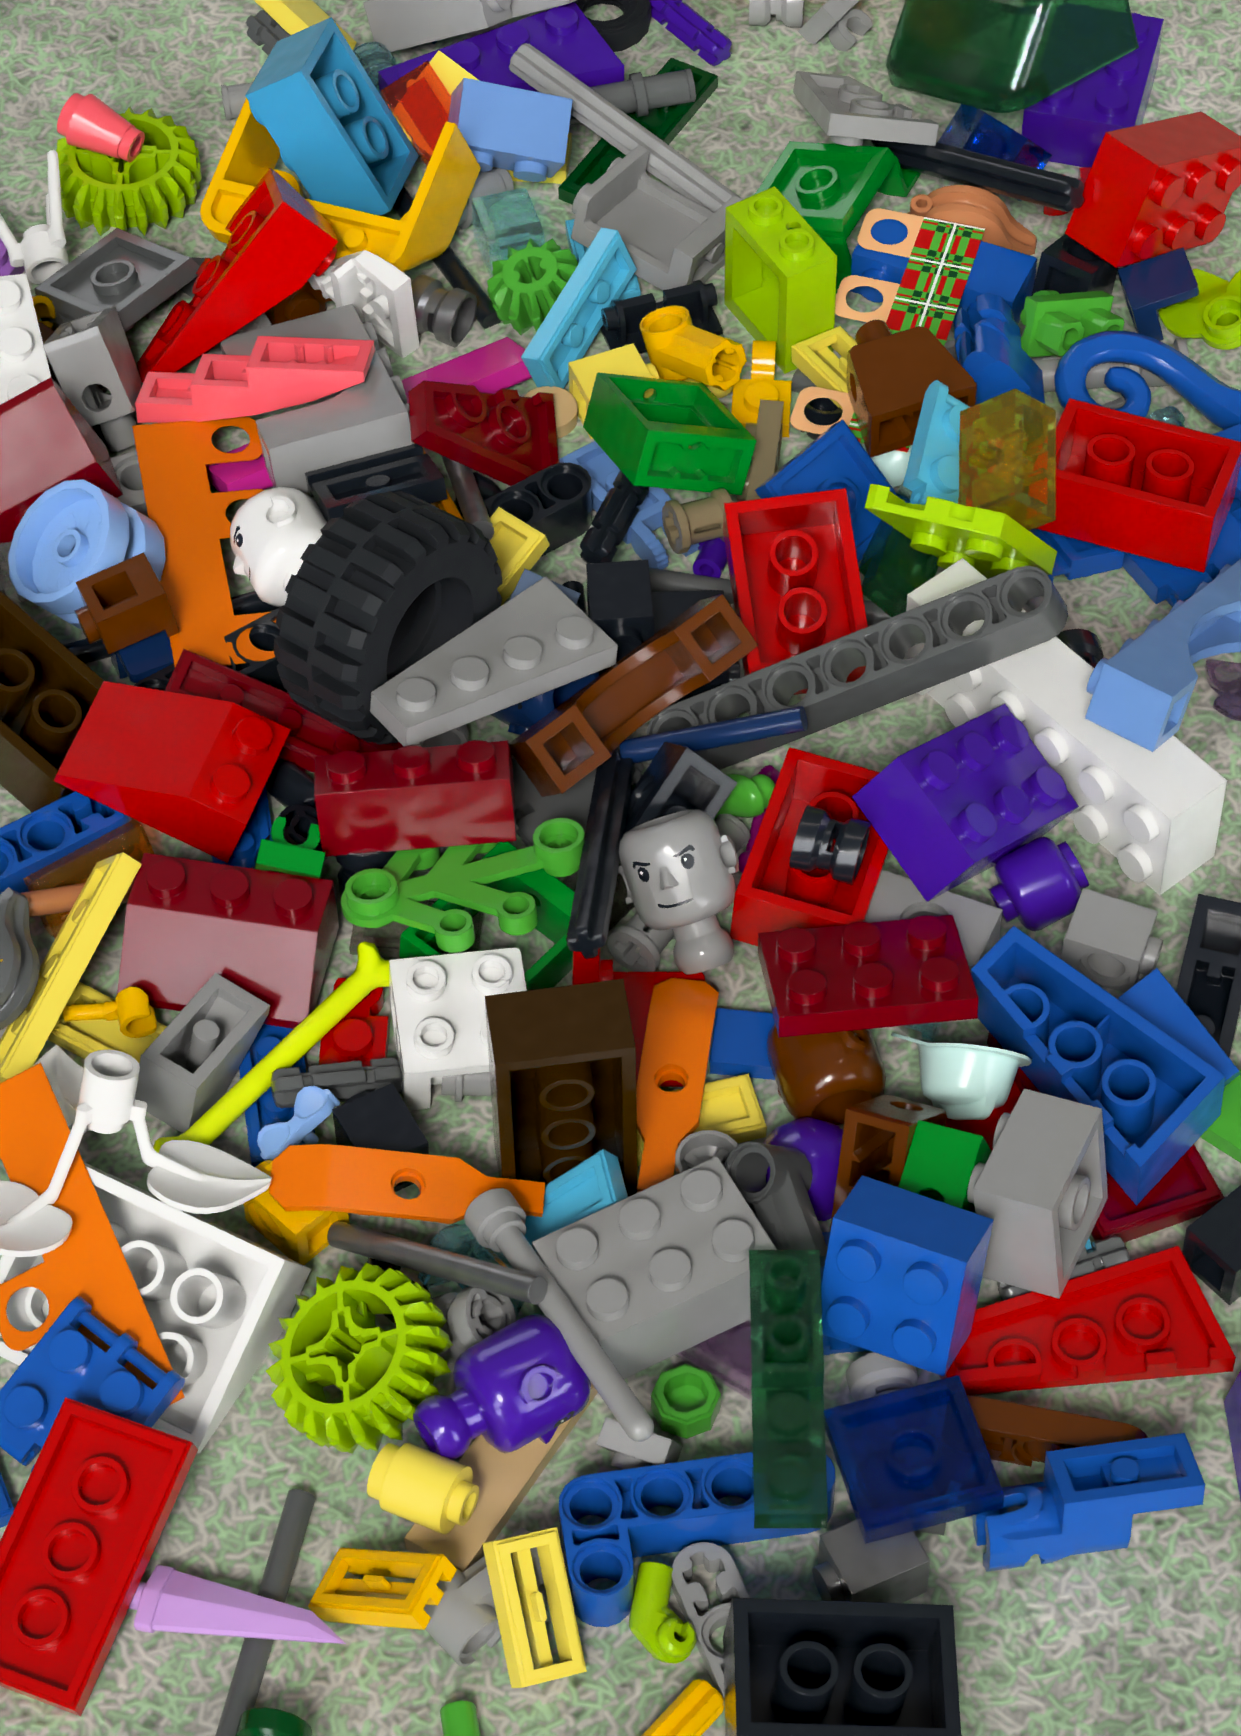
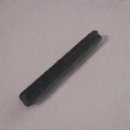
(990, 174)
(600, 856)

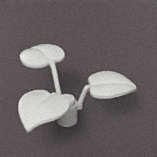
(102, 1100)

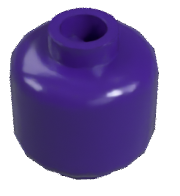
(1038, 883)

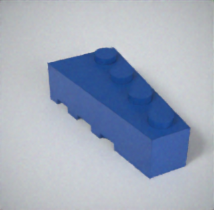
(1098, 1054)

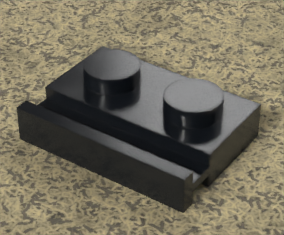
(393, 471)

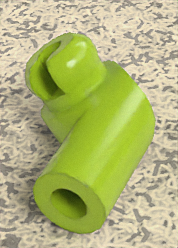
(654, 1621)

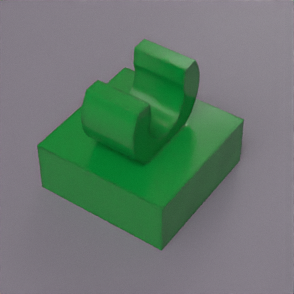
(283, 857)

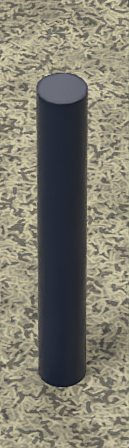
(719, 733)

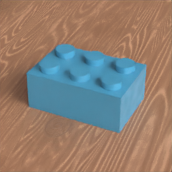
(331, 121)

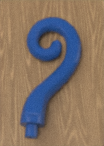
(1196, 385)

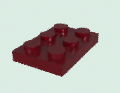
(867, 975)

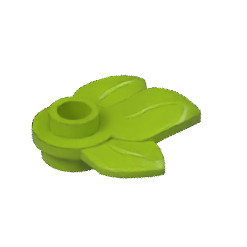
(1209, 315)

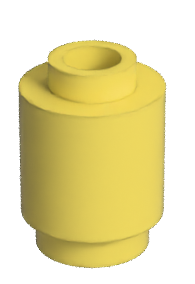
(423, 1487)

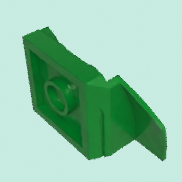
(834, 187)

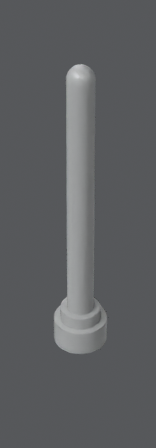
(500, 1224)

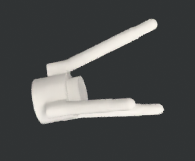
(43, 245)

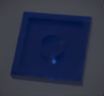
(913, 1459)

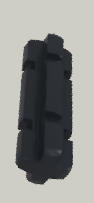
(612, 520)

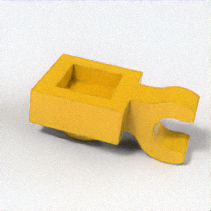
(761, 386)

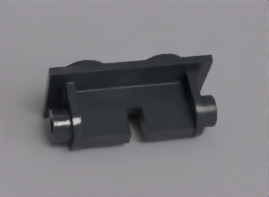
(624, 316)

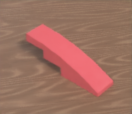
(273, 377)

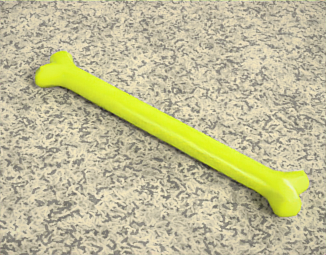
(368, 975)

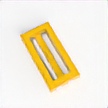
(374, 1598)

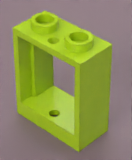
(777, 277)

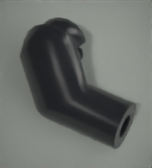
(290, 785)

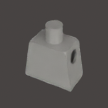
(94, 353)

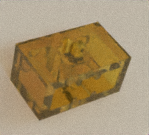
(1009, 458)

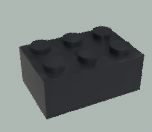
(840, 1669)

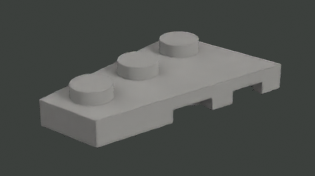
(856, 112)

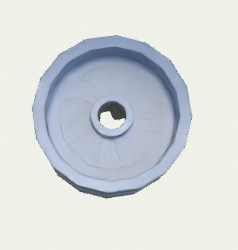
(73, 535)

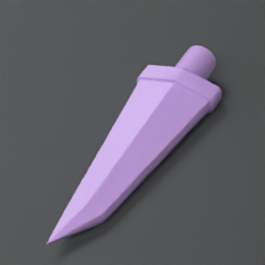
(199, 1606)

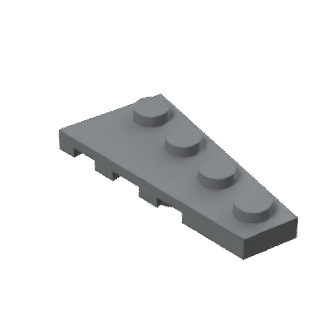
(497, 662)

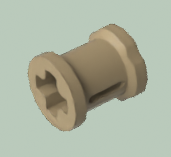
(694, 520)

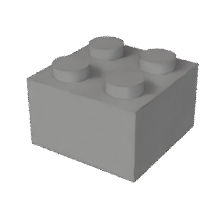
(1041, 1190)

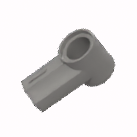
(467, 1610)

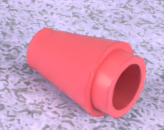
(98, 128)

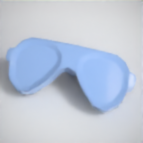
(310, 1109)

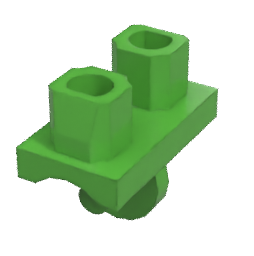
(1061, 320)

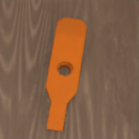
(677, 1050)
(365, 1178)

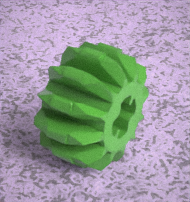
(529, 283)

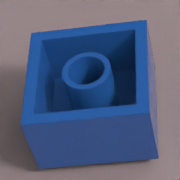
(903, 1274)

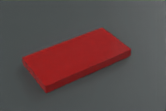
(82, 1548)

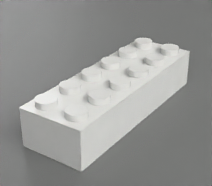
(1141, 805)

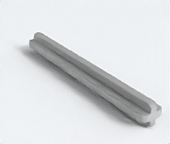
(619, 128)

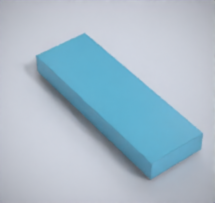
(577, 311)

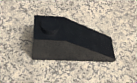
(1212, 968)

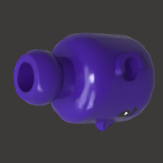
(506, 1390)

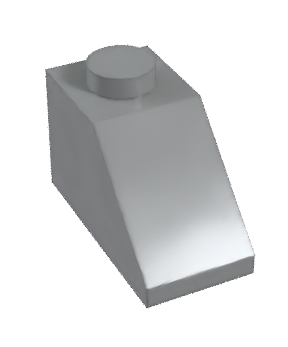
(199, 1053)

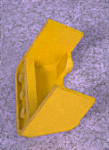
(405, 243)

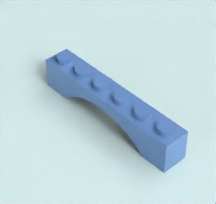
(1152, 678)

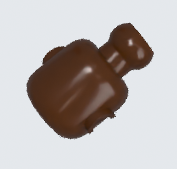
(826, 1072)

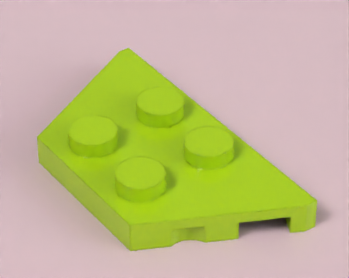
(955, 531)

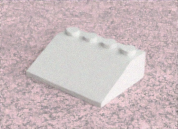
(205, 1292)

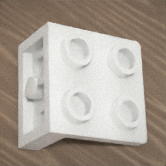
(442, 1014)

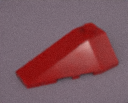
(270, 255)

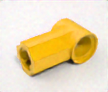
(690, 352)

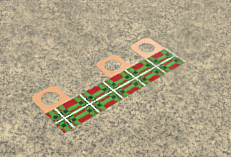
(927, 297)

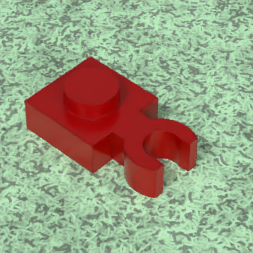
(359, 1034)

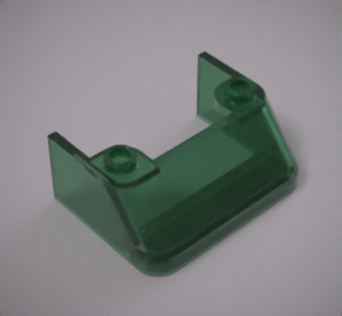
(1005, 50)

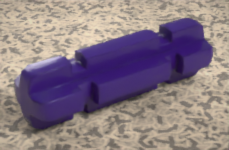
(692, 30)

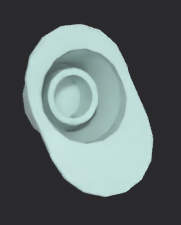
(966, 1077)

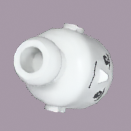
(271, 537)

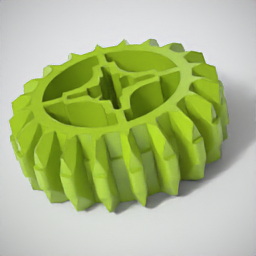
(135, 193)
(377, 1369)

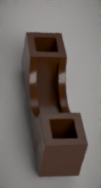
(630, 693)

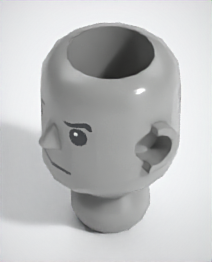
(679, 880)

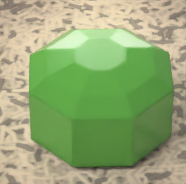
(685, 1401)

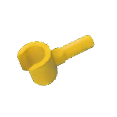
(131, 1008)

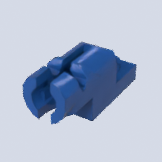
(994, 351)
(1088, 1500)

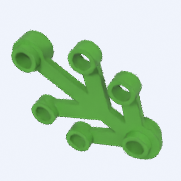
(387, 895)

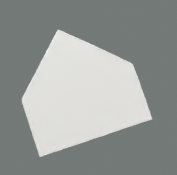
(377, 293)

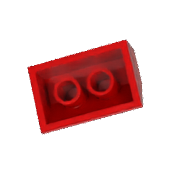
(781, 897)

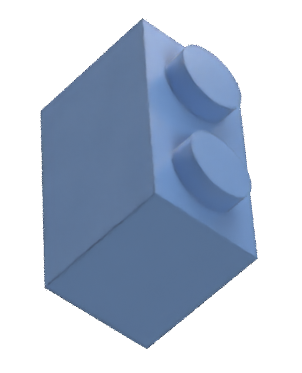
(512, 128)

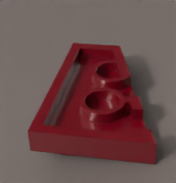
(485, 431)

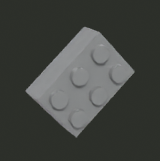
(659, 1266)

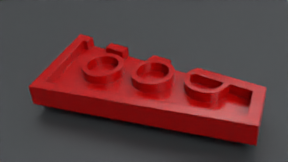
(1105, 1328)

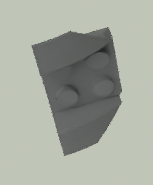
(118, 273)

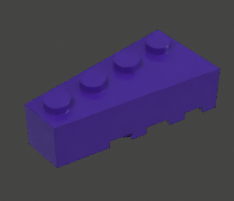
(559, 33)

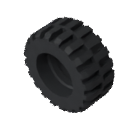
(377, 599)

